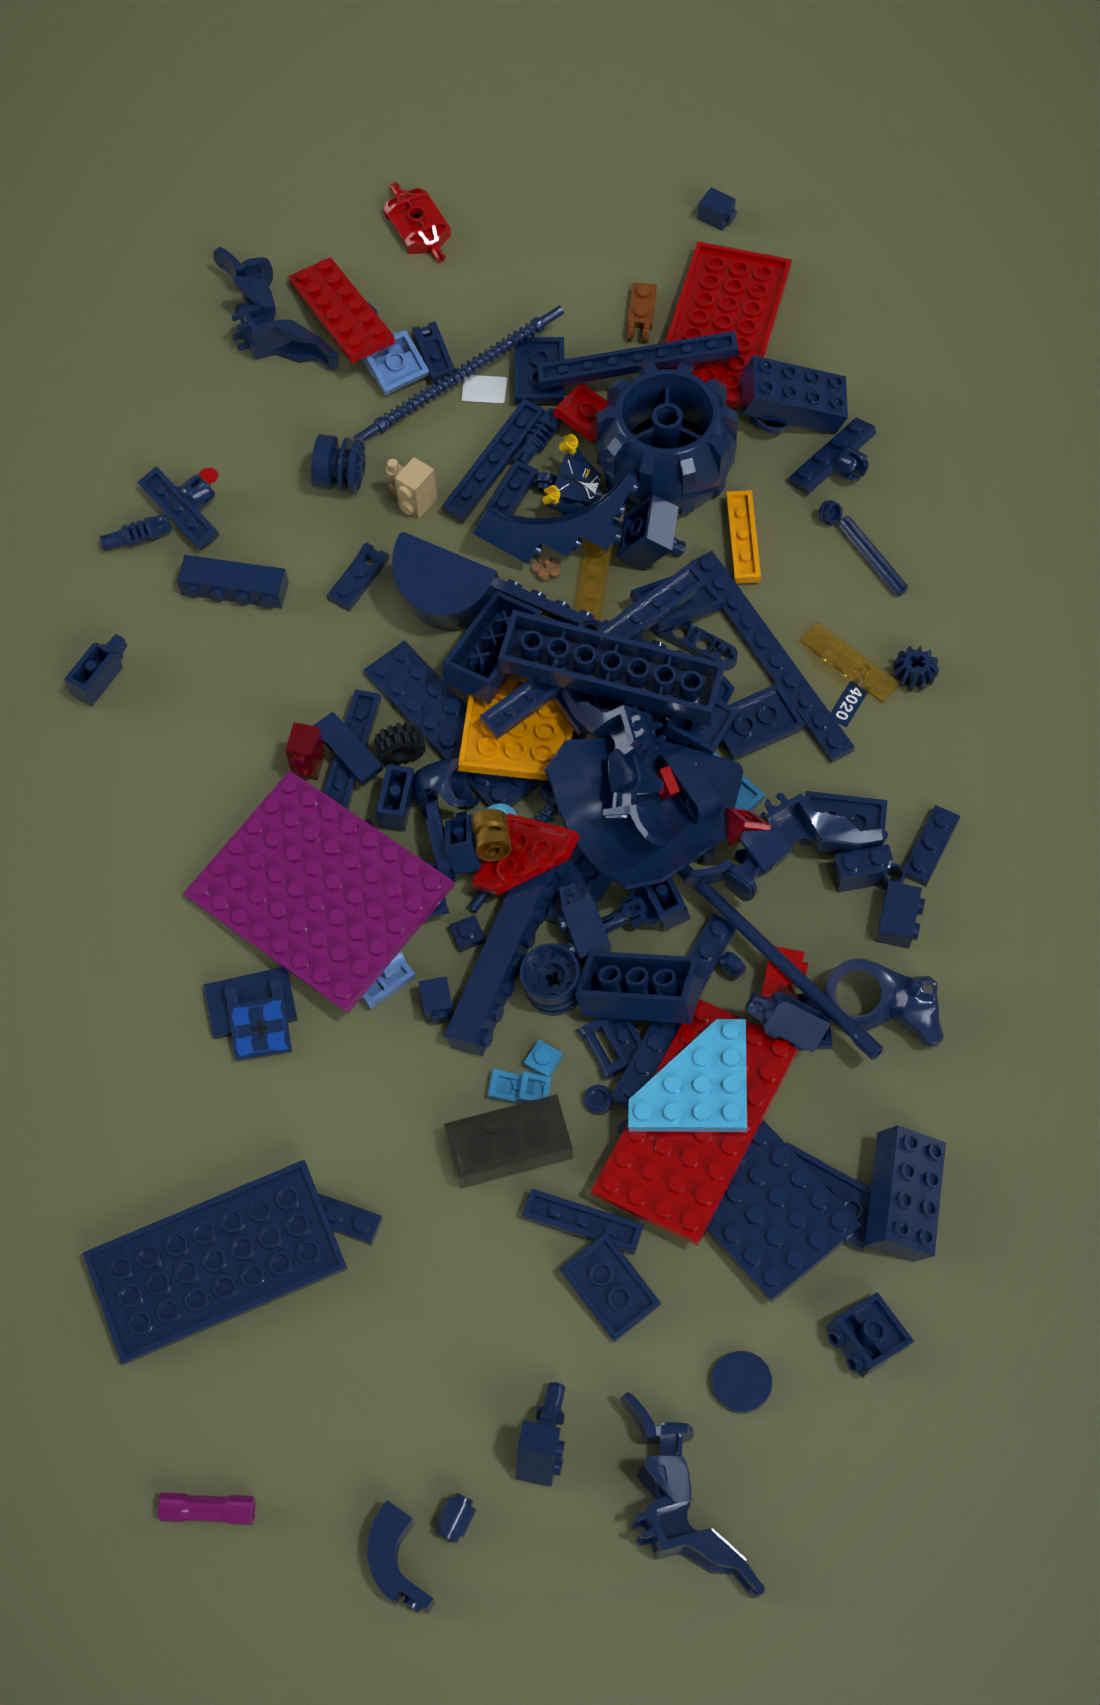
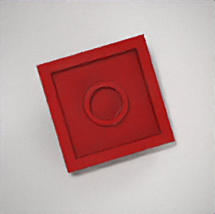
(580, 411)

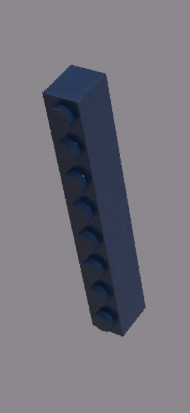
(500, 962)

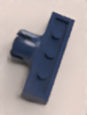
(836, 457)
(183, 504)

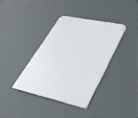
(484, 389)

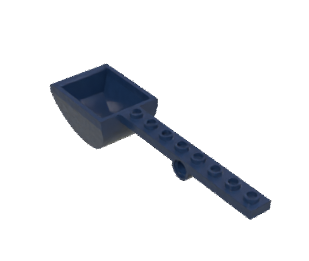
(453, 590)

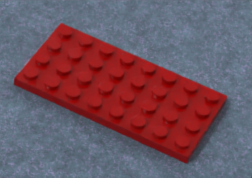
(729, 293)
(683, 1176)

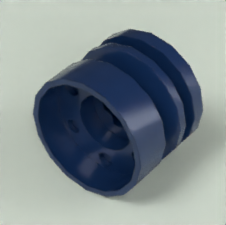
(333, 463)
(551, 965)

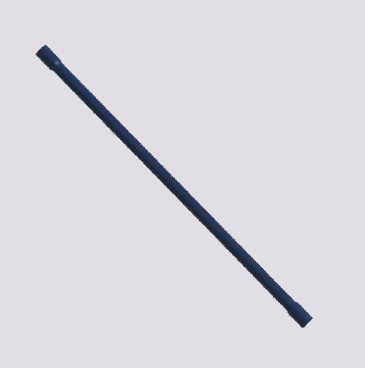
(860, 1037)

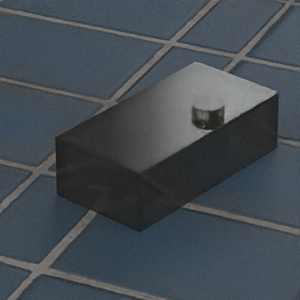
(509, 1141)

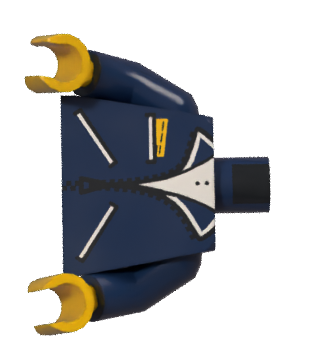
(575, 483)

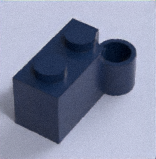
(865, 868)

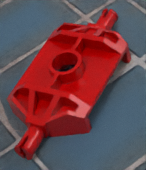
(420, 234)

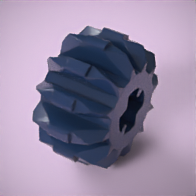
(915, 668)

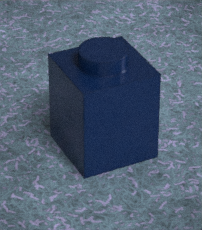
(717, 209)
(436, 1000)

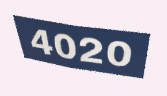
(848, 704)

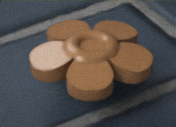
(545, 568)

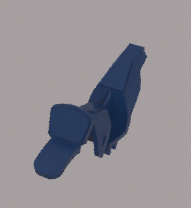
(257, 315)
(628, 773)
(767, 849)
(666, 1517)

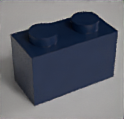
(395, 797)
(899, 915)

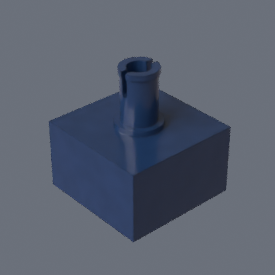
(649, 533)

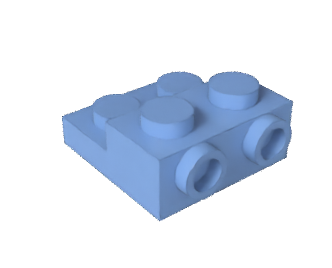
(396, 364)

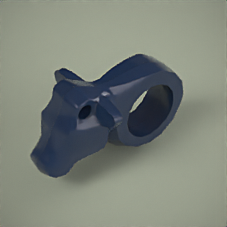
(903, 998)

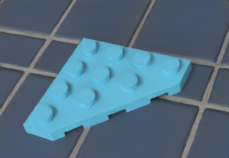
(699, 1087)

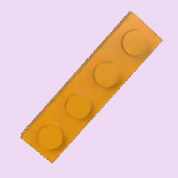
(743, 536)

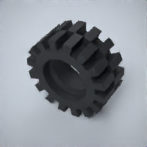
(400, 744)

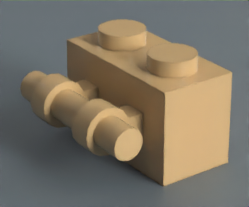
(412, 485)

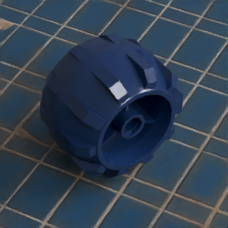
(668, 457)

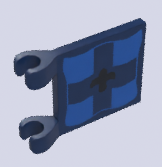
(259, 1026)

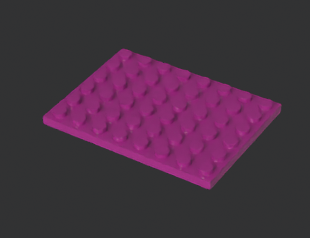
(319, 891)

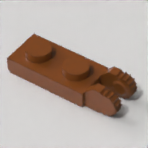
(641, 309)

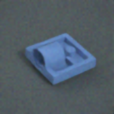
(391, 980)

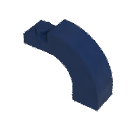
(384, 1541)

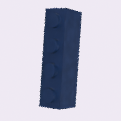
(233, 582)

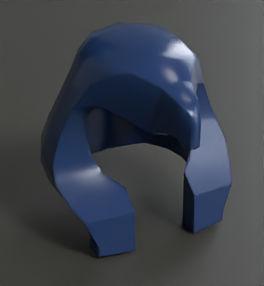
(443, 778)

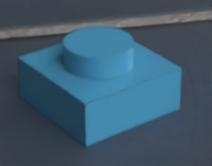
(543, 1059)

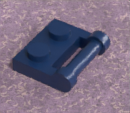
(621, 1037)

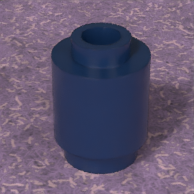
(455, 1517)

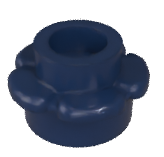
(544, 480)
(830, 512)

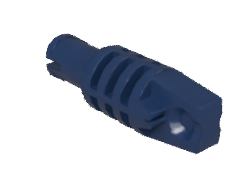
(538, 436)
(136, 532)

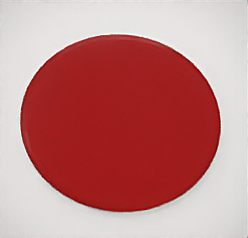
(210, 475)

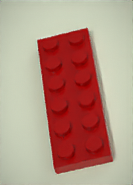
(341, 310)

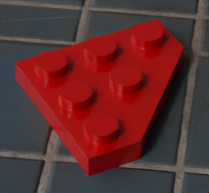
(534, 851)

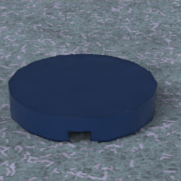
(741, 1382)

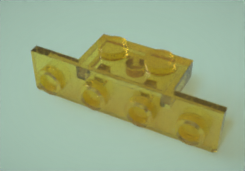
(850, 662)

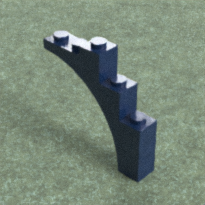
(596, 523)

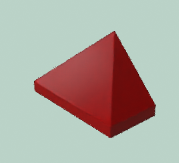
(742, 820)

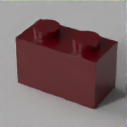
(305, 751)

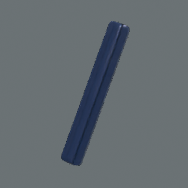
(873, 556)

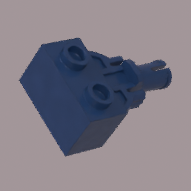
(650, 907)
(540, 1444)

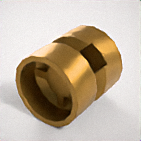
(491, 835)

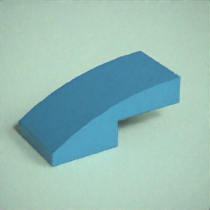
(517, 1088)

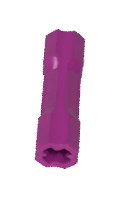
(184, 1507)

